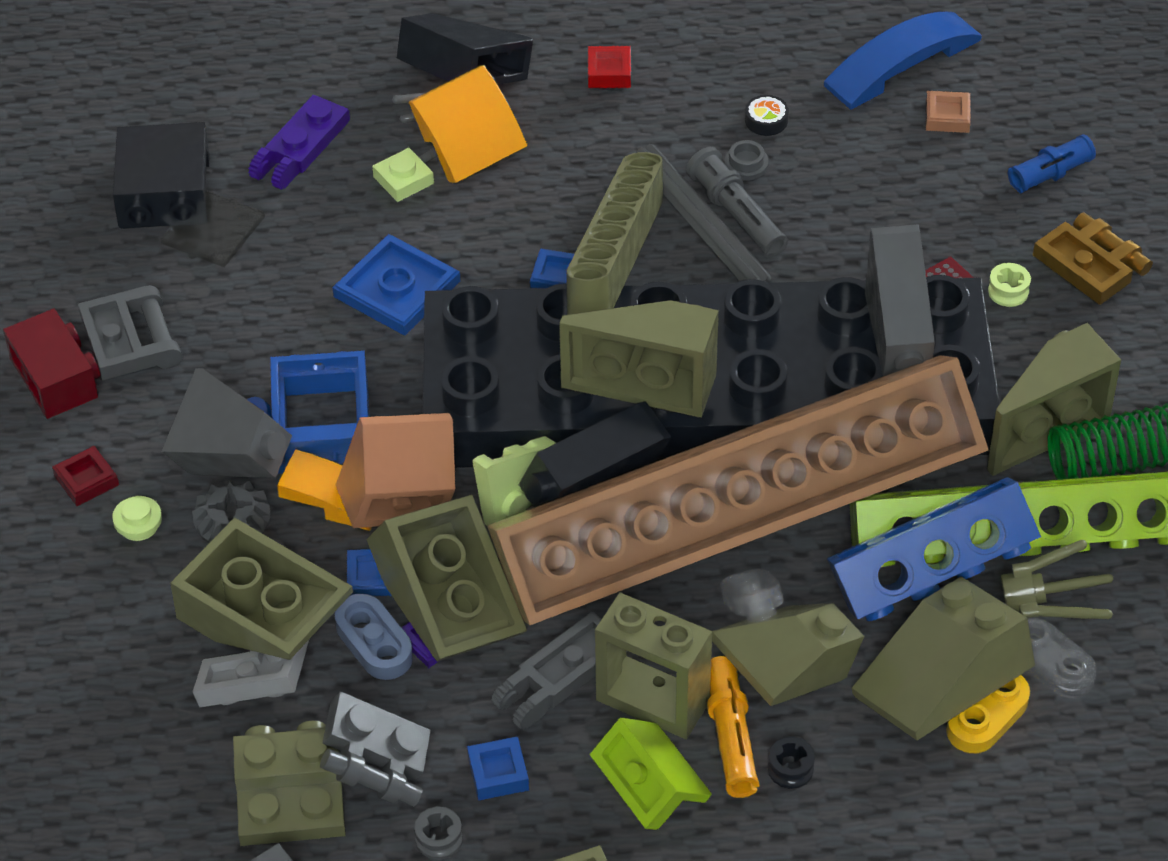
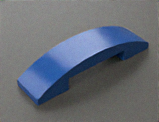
(894, 51)

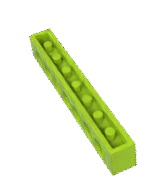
(1072, 497)

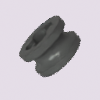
(445, 819)

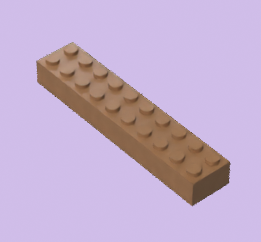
(737, 488)

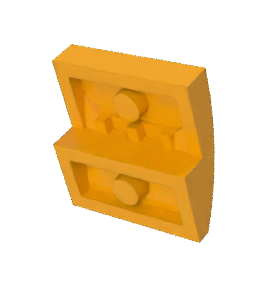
(468, 124)

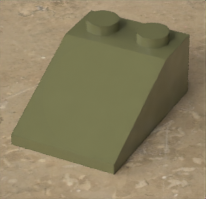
(643, 354)
(1064, 383)
(447, 577)
(255, 593)
(946, 658)

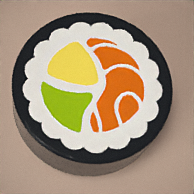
(766, 115)

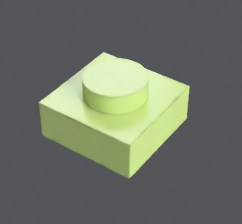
(403, 174)

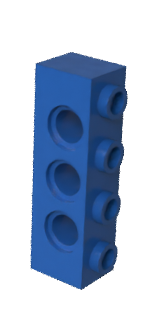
(858, 566)

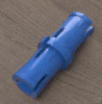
(1072, 152)

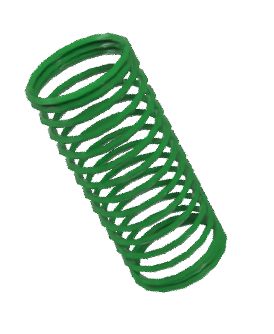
(1060, 431)

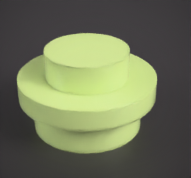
(137, 517)

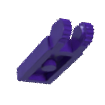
(299, 141)

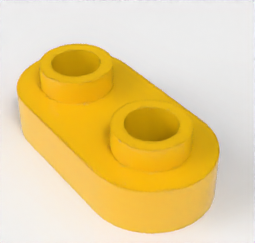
(996, 714)

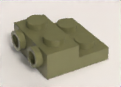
(283, 788)

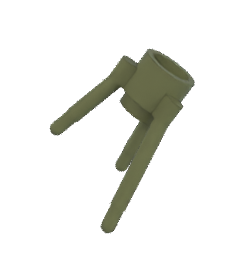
(1026, 590)

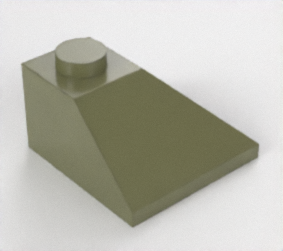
(792, 650)

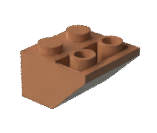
(397, 467)

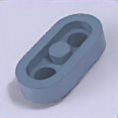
(377, 639)

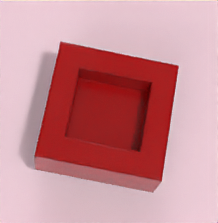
(609, 66)

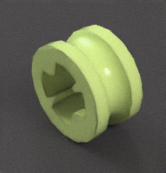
(1005, 293)

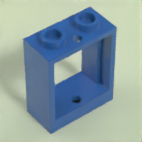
(301, 376)

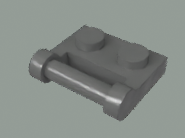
(115, 337)

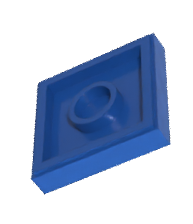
(393, 283)

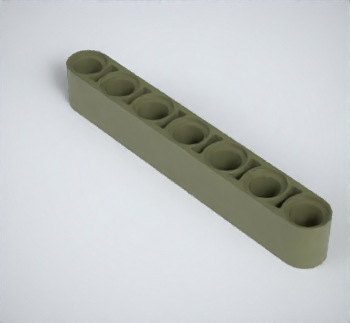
(615, 234)

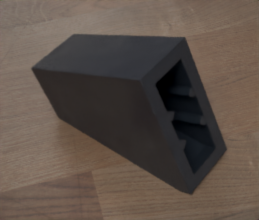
(455, 47)
(596, 455)

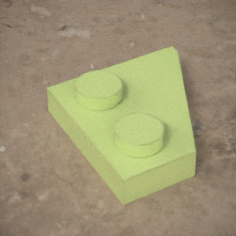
(499, 480)

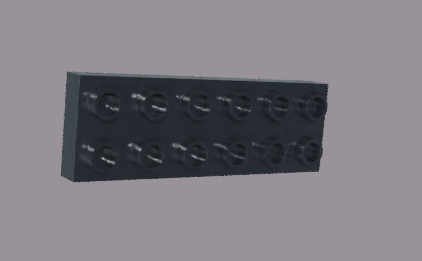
(778, 349)

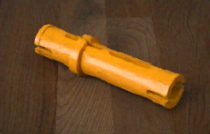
(728, 709)

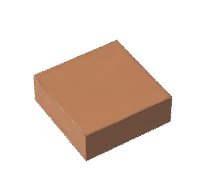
(948, 111)

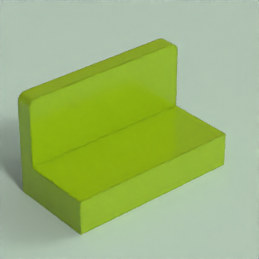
(647, 771)

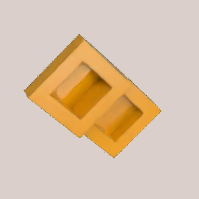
(313, 482)

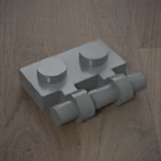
(379, 738)

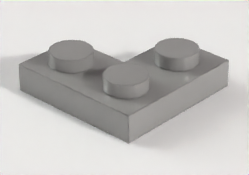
(246, 677)

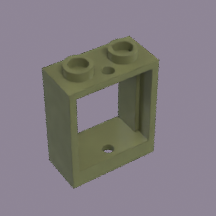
(644, 690)

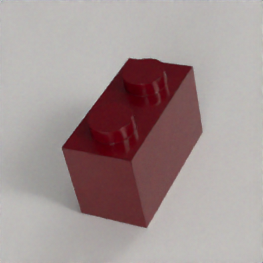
(52, 362)

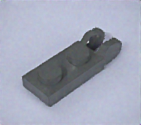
(551, 673)

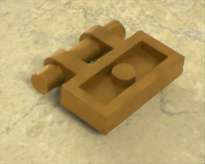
(1087, 265)

